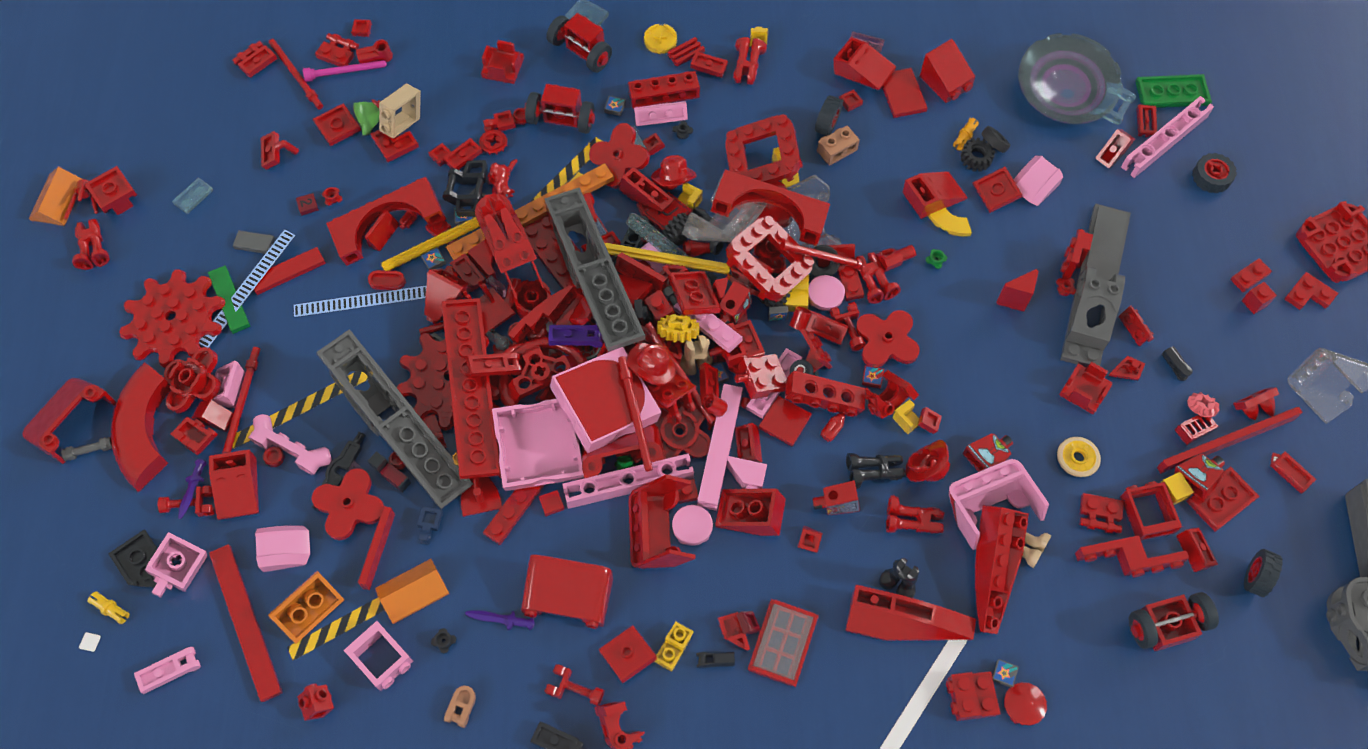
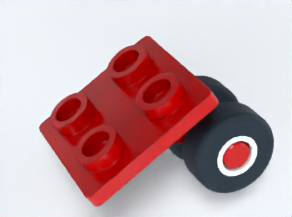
(816, 357)

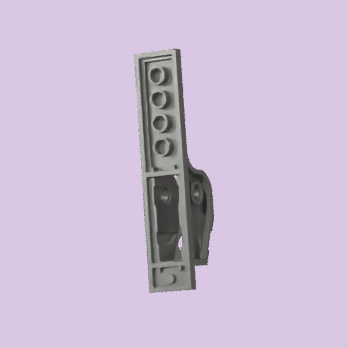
(594, 270)
(1096, 285)
(404, 429)
(1349, 604)

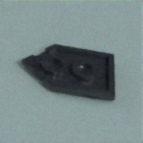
(132, 559)

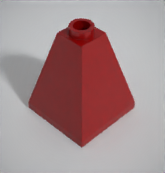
(441, 287)

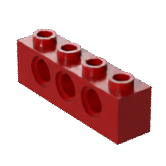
(834, 390)

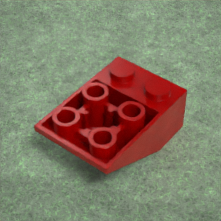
(862, 64)
(932, 192)
(234, 484)

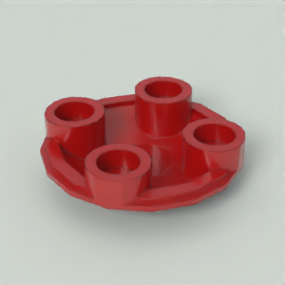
(1025, 704)

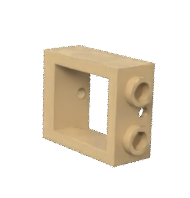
(404, 97)

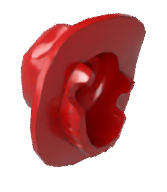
(672, 172)
(651, 363)
(929, 463)

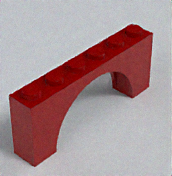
(740, 189)
(350, 228)

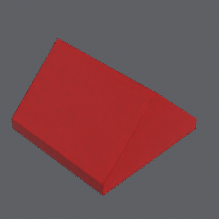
(1018, 292)

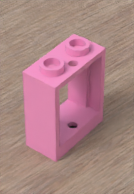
(364, 641)

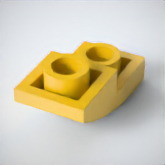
(673, 646)

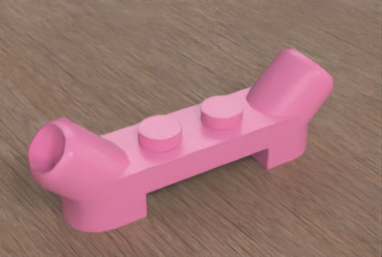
(306, 460)

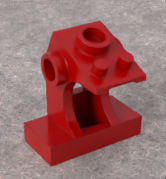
(892, 397)
(609, 718)

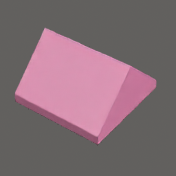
(231, 380)

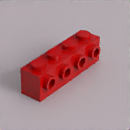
(664, 89)

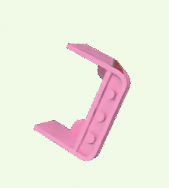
(990, 486)

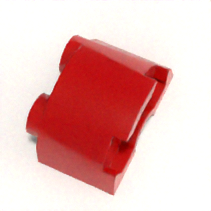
(194, 435)

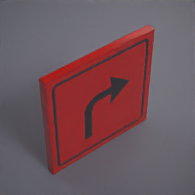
(662, 218)

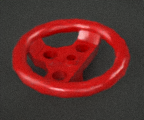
(537, 374)

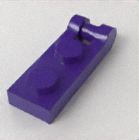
(575, 335)

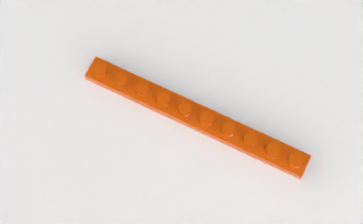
(537, 209)

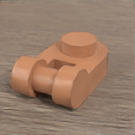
(464, 698)

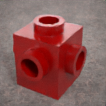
(315, 701)

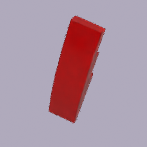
(548, 310)

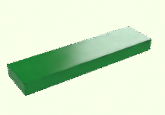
(225, 288)

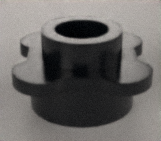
(682, 134)
(437, 640)

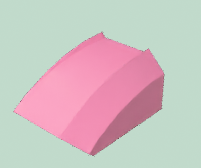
(1038, 180)
(282, 547)

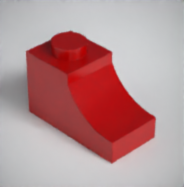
(483, 259)

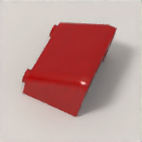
(594, 460)
(567, 589)

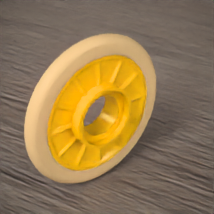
(1074, 467)

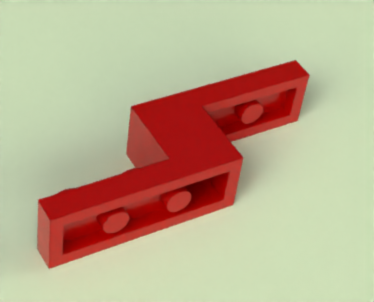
(1132, 556)

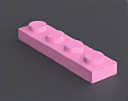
(715, 330)
(761, 405)

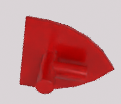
(480, 497)

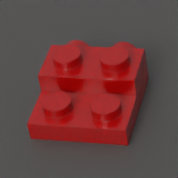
(972, 695)

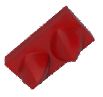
(1264, 398)

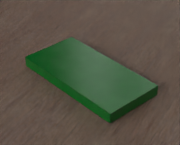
(1172, 90)

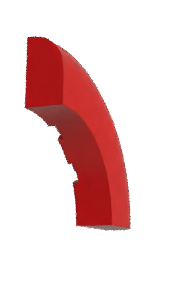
(134, 425)

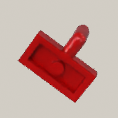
(270, 149)

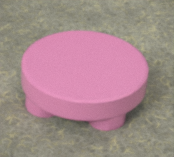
(825, 292)
(692, 525)

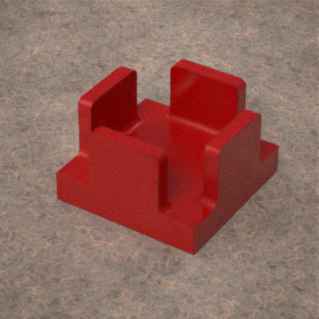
(501, 62)
(111, 191)
(1087, 387)

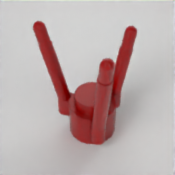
(82, 192)

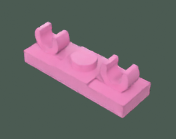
(660, 113)

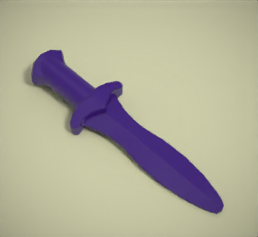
(192, 481)
(508, 620)

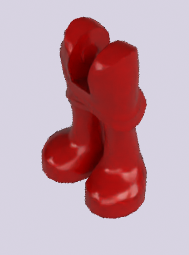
(744, 66)
(86, 238)
(872, 269)
(922, 515)

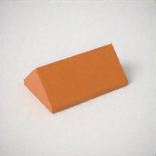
(55, 197)
(411, 591)
(306, 607)

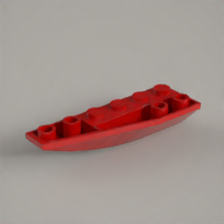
(997, 562)
(904, 618)

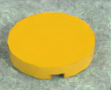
(660, 38)

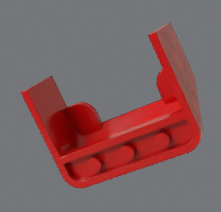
(651, 526)

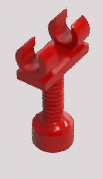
(857, 343)
(201, 510)
(594, 695)

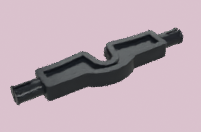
(343, 461)

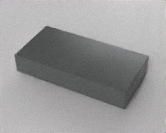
(253, 242)

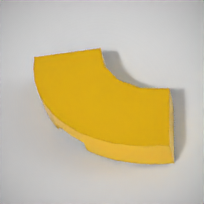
(954, 225)

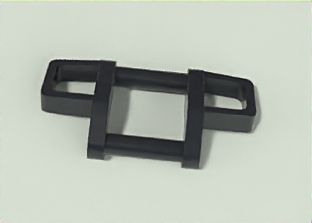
(466, 178)

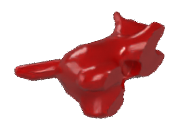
(499, 177)

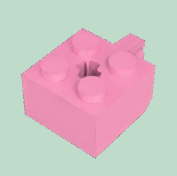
(176, 576)

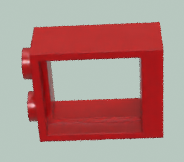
(1172, 522)

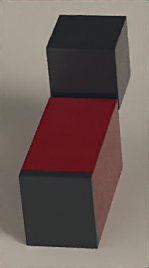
(389, 472)

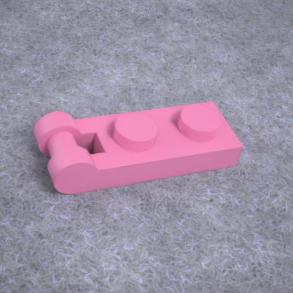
(166, 670)

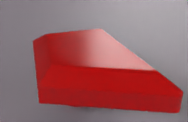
(1128, 369)

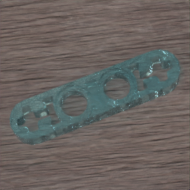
(652, 235)

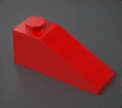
(644, 191)

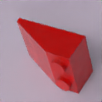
(751, 511)

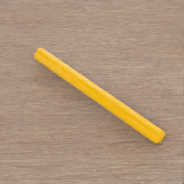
(430, 244)
(666, 258)

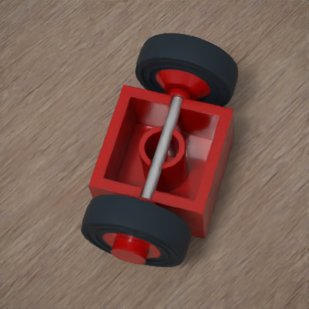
(582, 38)
(561, 107)
(1173, 621)

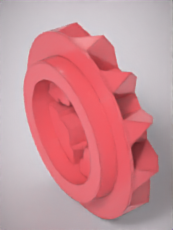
(1198, 403)

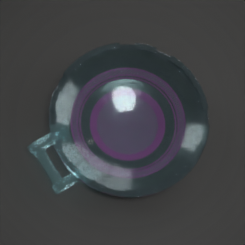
(1073, 80)

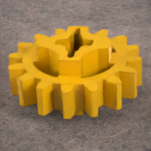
(678, 328)

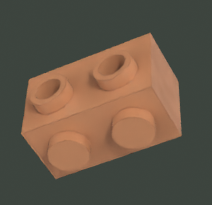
(838, 145)

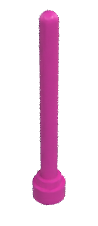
(310, 74)

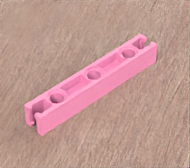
(1167, 137)
(719, 449)
(612, 483)

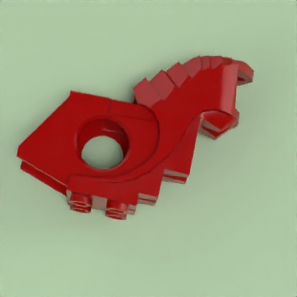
(505, 235)

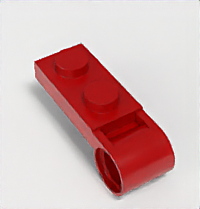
(818, 324)
(710, 391)

